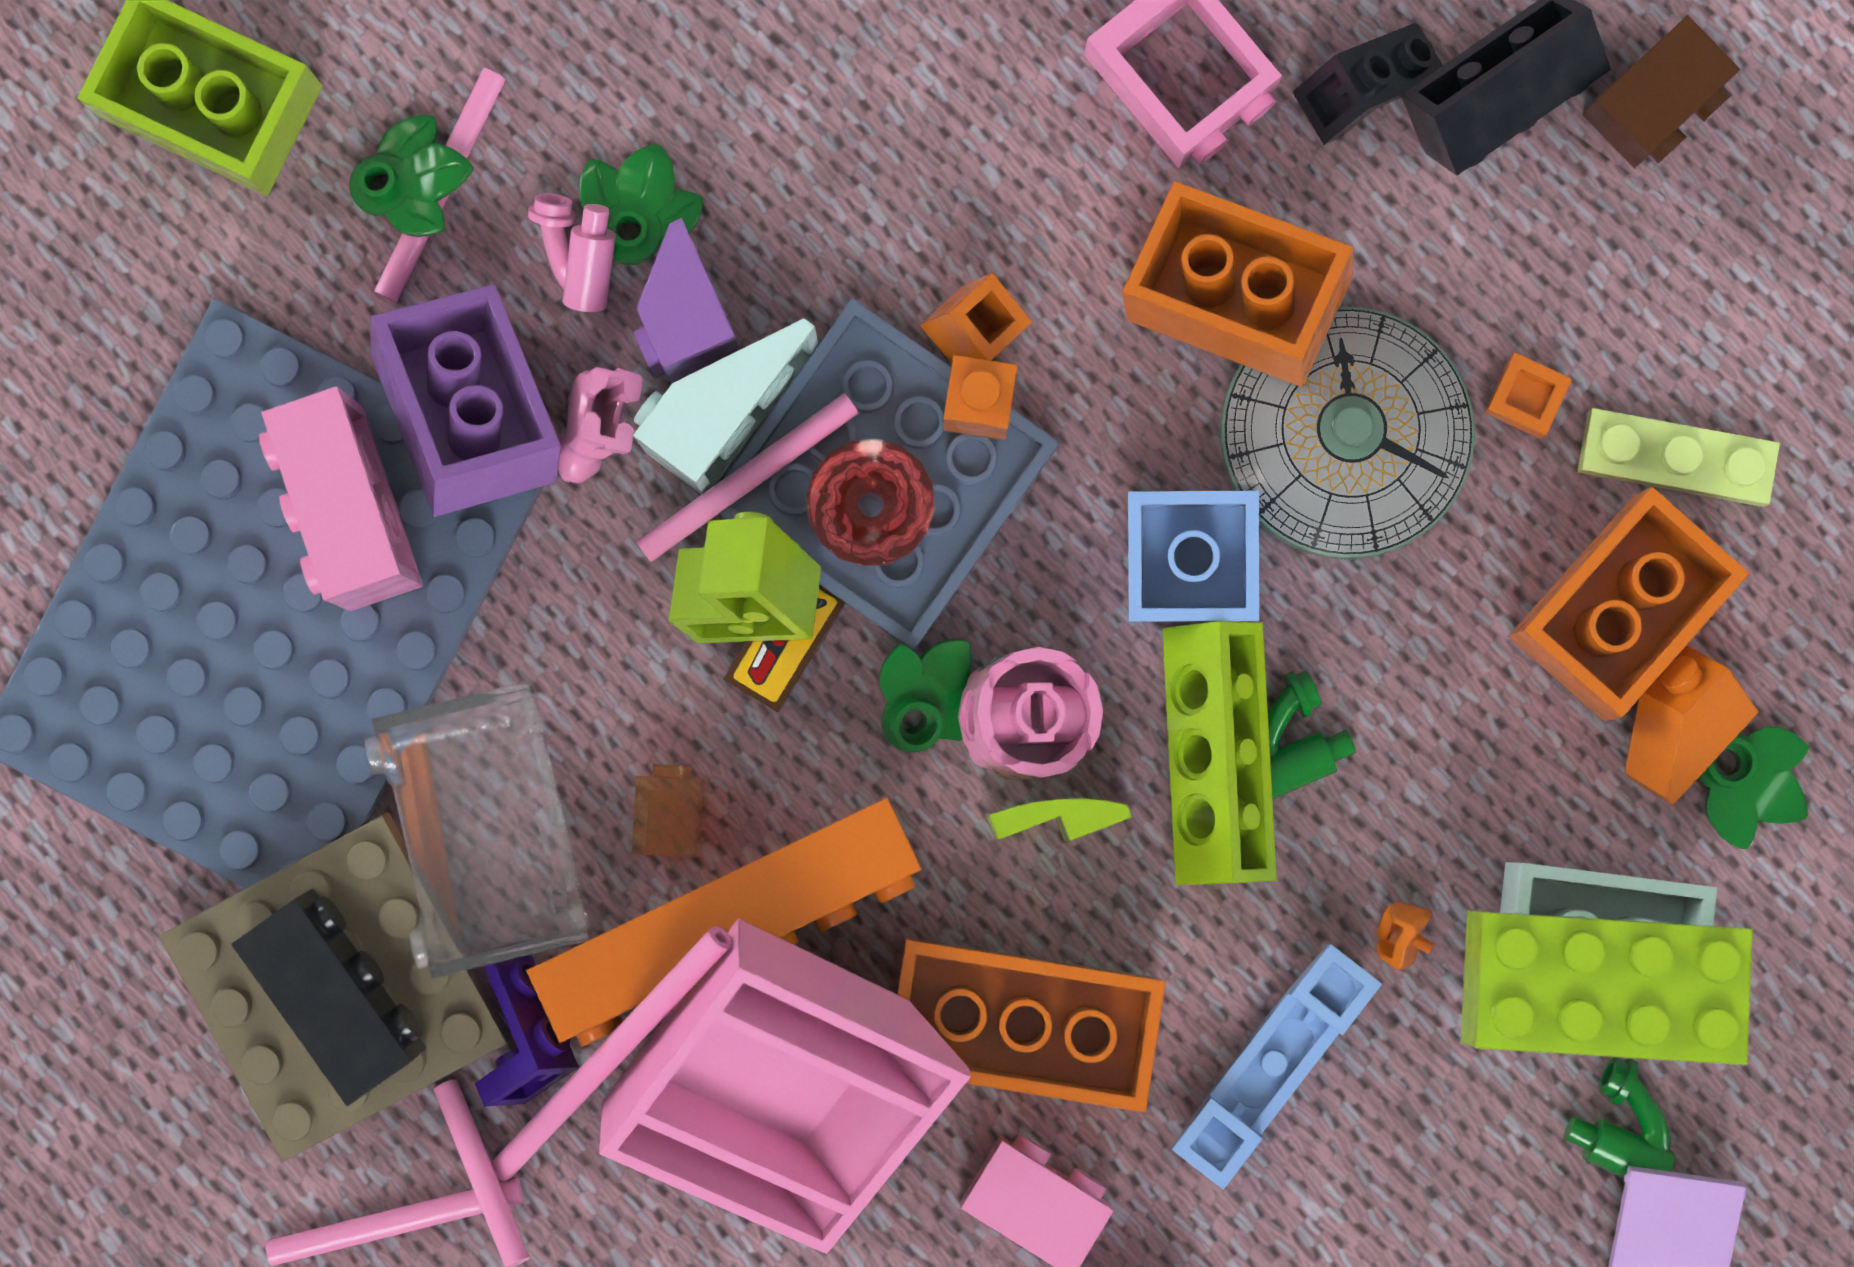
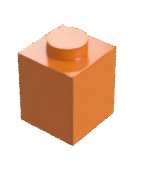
(976, 320)
(979, 397)

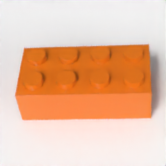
(1039, 1021)

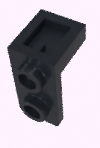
(1365, 79)

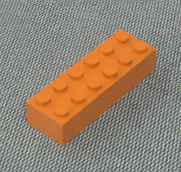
(777, 893)

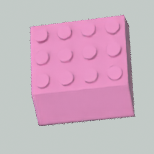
(781, 1090)

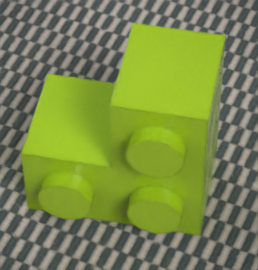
(745, 584)

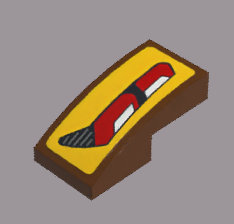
(774, 667)

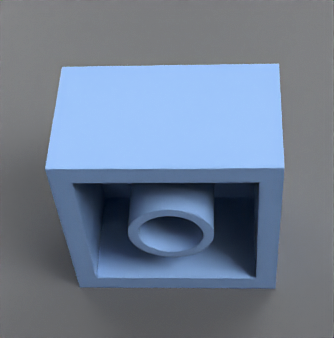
(1193, 555)

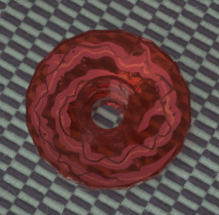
(862, 470)

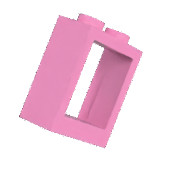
(1139, 19)

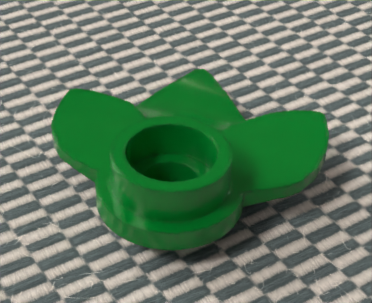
(418, 177)
(639, 195)
(928, 685)
(1758, 787)

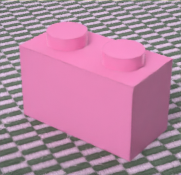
(1036, 1203)

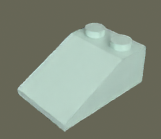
(718, 409)

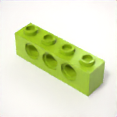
(1219, 753)

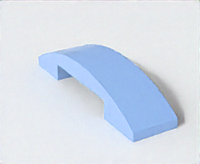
(1274, 1064)

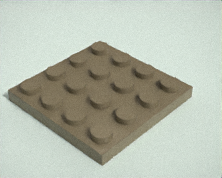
(376, 893)

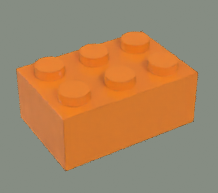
(1238, 283)
(1628, 605)

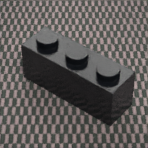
(1506, 82)
(331, 995)

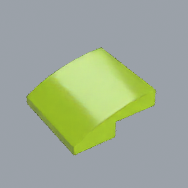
(1073, 817)

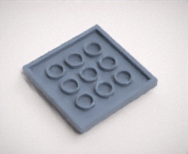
(902, 401)

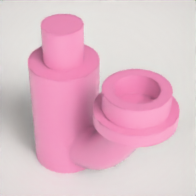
(586, 262)

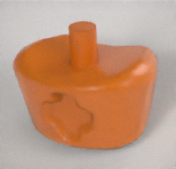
(1402, 934)

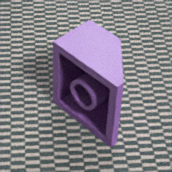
(681, 312)

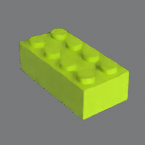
(1607, 987)

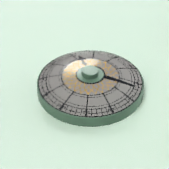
(1360, 450)

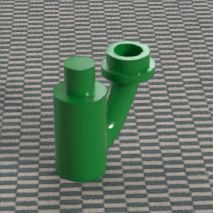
(1310, 756)
(1617, 1147)

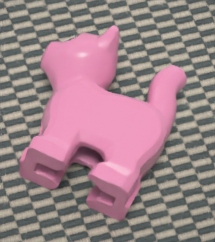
(596, 421)

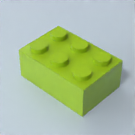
(201, 91)

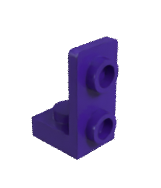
(539, 1057)

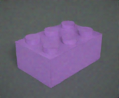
(464, 400)

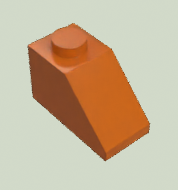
(1685, 724)

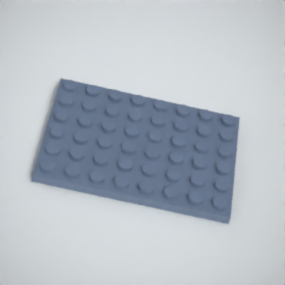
(191, 663)

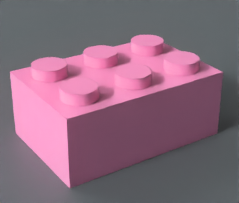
(339, 500)

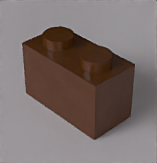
(1661, 92)

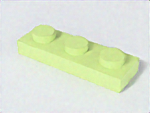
(1678, 457)

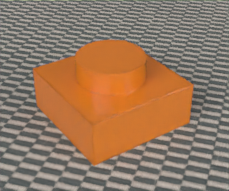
(1527, 395)

